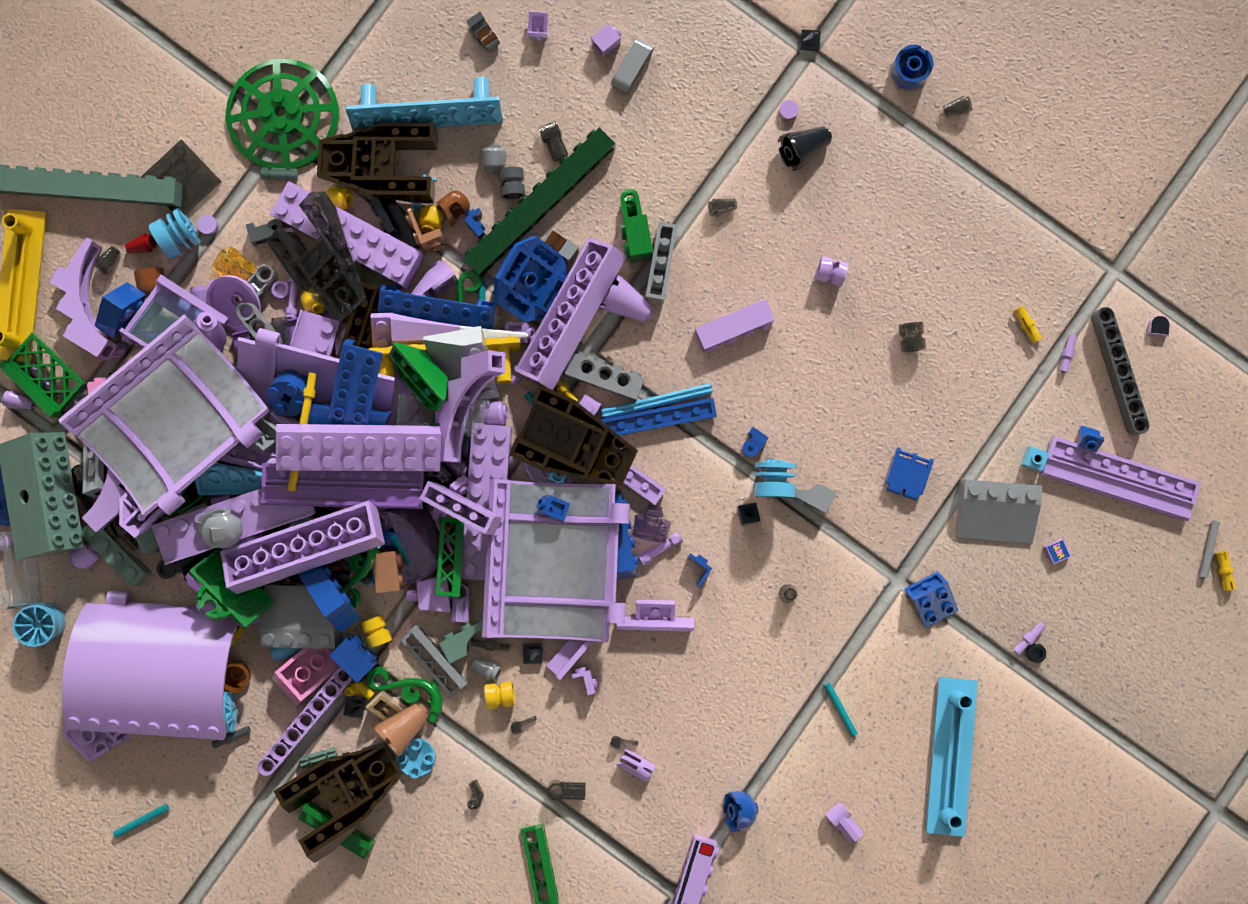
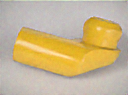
(359, 688)

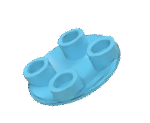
(417, 758)

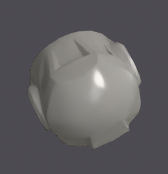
(219, 528)

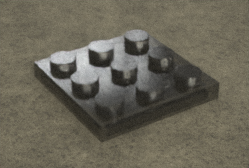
(188, 170)

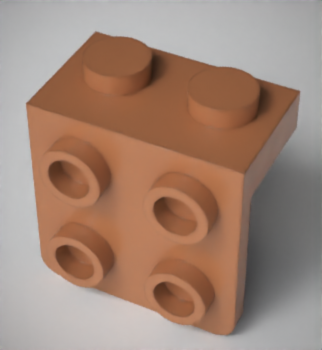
(430, 241)

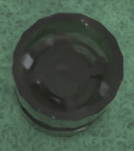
(910, 343)

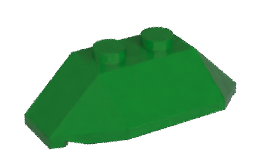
(420, 375)

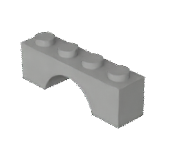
(818, 497)

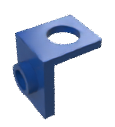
(703, 562)

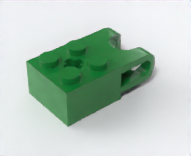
(635, 228)

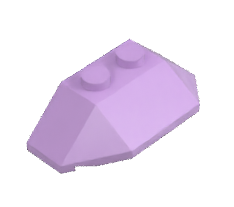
(132, 518)

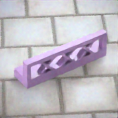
(567, 656)

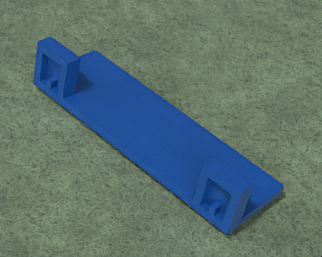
(435, 309)
(354, 385)

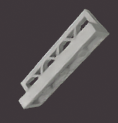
(92, 473)
(437, 655)

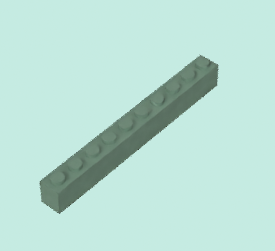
(90, 186)

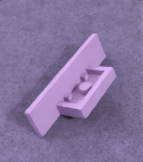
(656, 616)

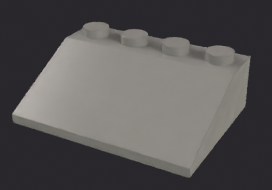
(449, 348)
(998, 511)
(296, 620)

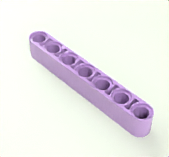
(300, 727)

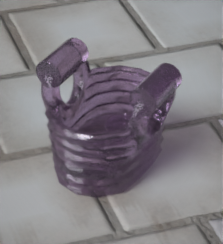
(651, 530)

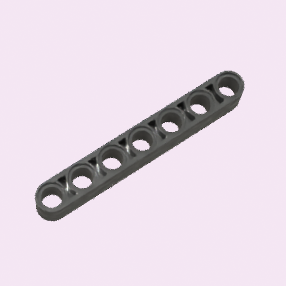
(1127, 378)

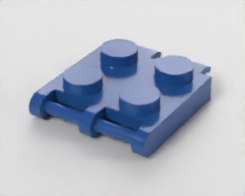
(908, 474)

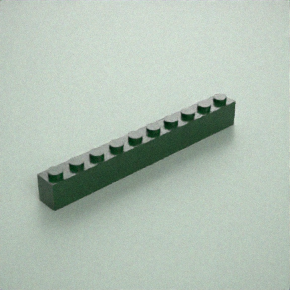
(539, 202)

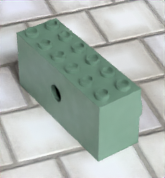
(40, 495)

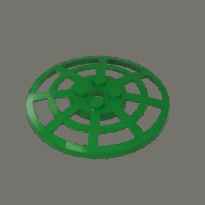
(289, 122)

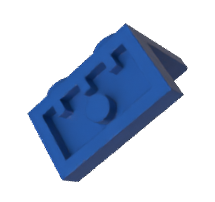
(932, 599)

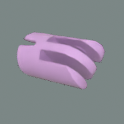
(642, 769)

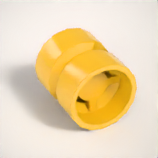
(375, 630)
(499, 695)

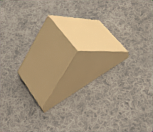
(384, 706)

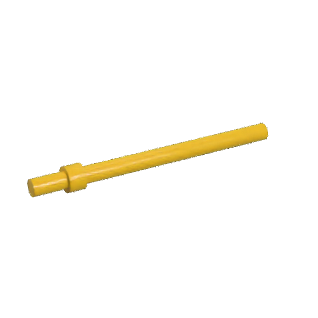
(309, 393)

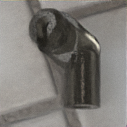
(477, 796)

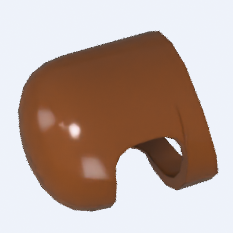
(450, 201)
(146, 279)
(237, 675)

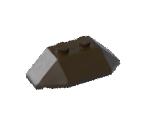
(358, 323)

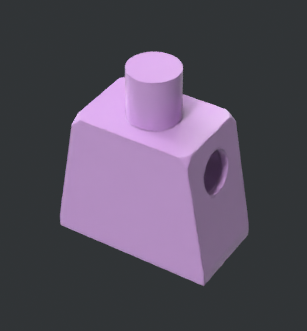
(426, 596)

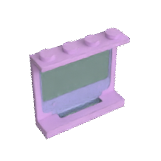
(161, 310)

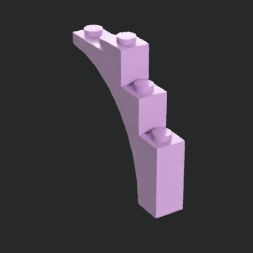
(76, 303)
(476, 373)
(107, 504)

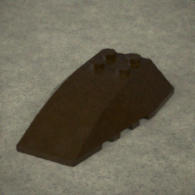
(571, 441)

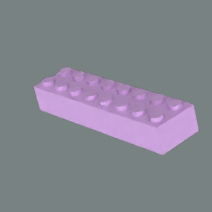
(369, 245)
(570, 313)
(357, 447)
(487, 461)
(302, 547)

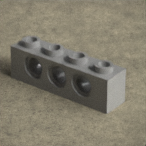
(661, 262)
(579, 359)

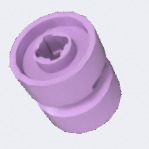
(831, 271)

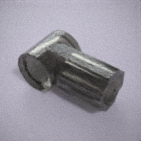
(552, 137)
(569, 790)

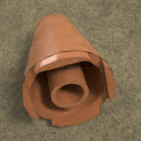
(402, 727)

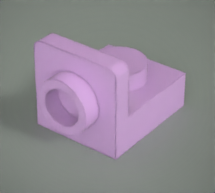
(521, 327)

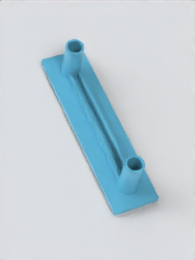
(455, 112)
(951, 756)

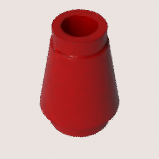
(141, 244)

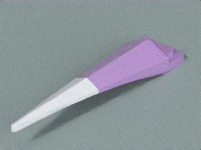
(393, 328)

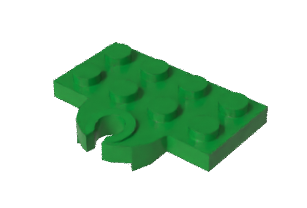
(241, 607)

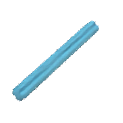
(657, 401)

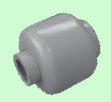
(493, 157)

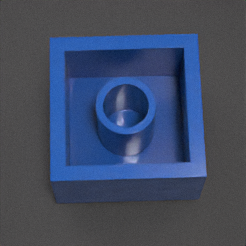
(118, 309)
(354, 657)

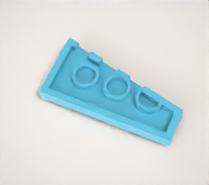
(228, 480)

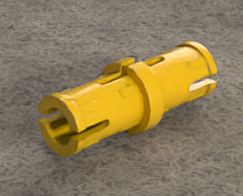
(1027, 324)
(1225, 570)

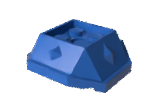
(545, 273)

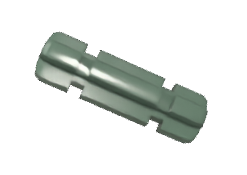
(279, 173)
(317, 757)

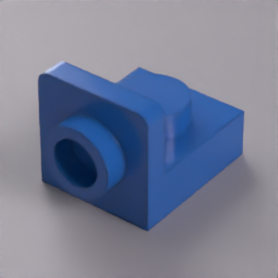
(470, 220)
(1089, 439)
(552, 507)

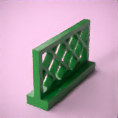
(34, 389)

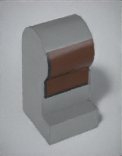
(561, 245)

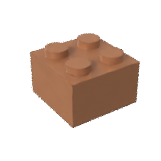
(388, 572)

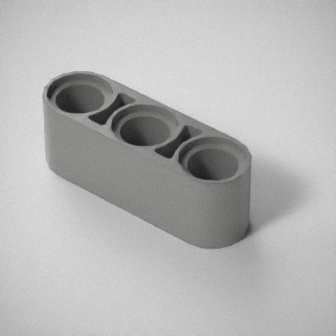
(632, 66)
(255, 317)

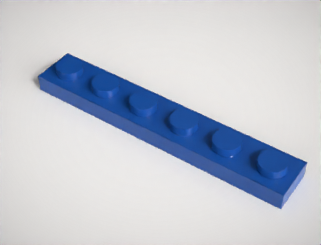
(662, 417)

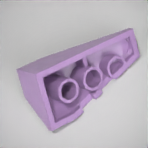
(436, 280)

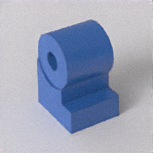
(756, 442)

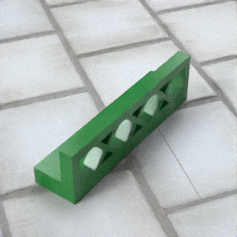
(457, 558)
(317, 816)
(546, 864)

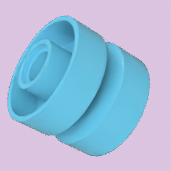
(39, 624)

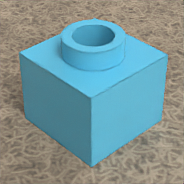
(1029, 462)

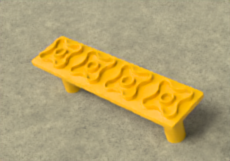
(20, 278)
(505, 344)

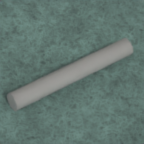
(1209, 549)

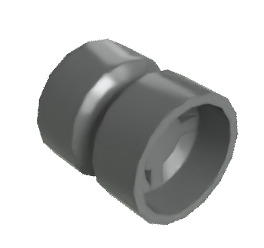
(512, 182)

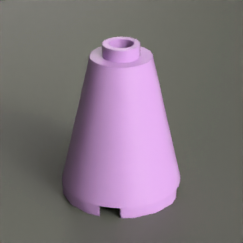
(626, 301)
(211, 328)

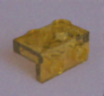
(232, 263)

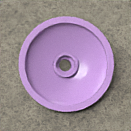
(224, 297)

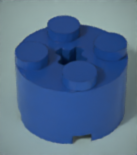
(908, 58)
(286, 393)

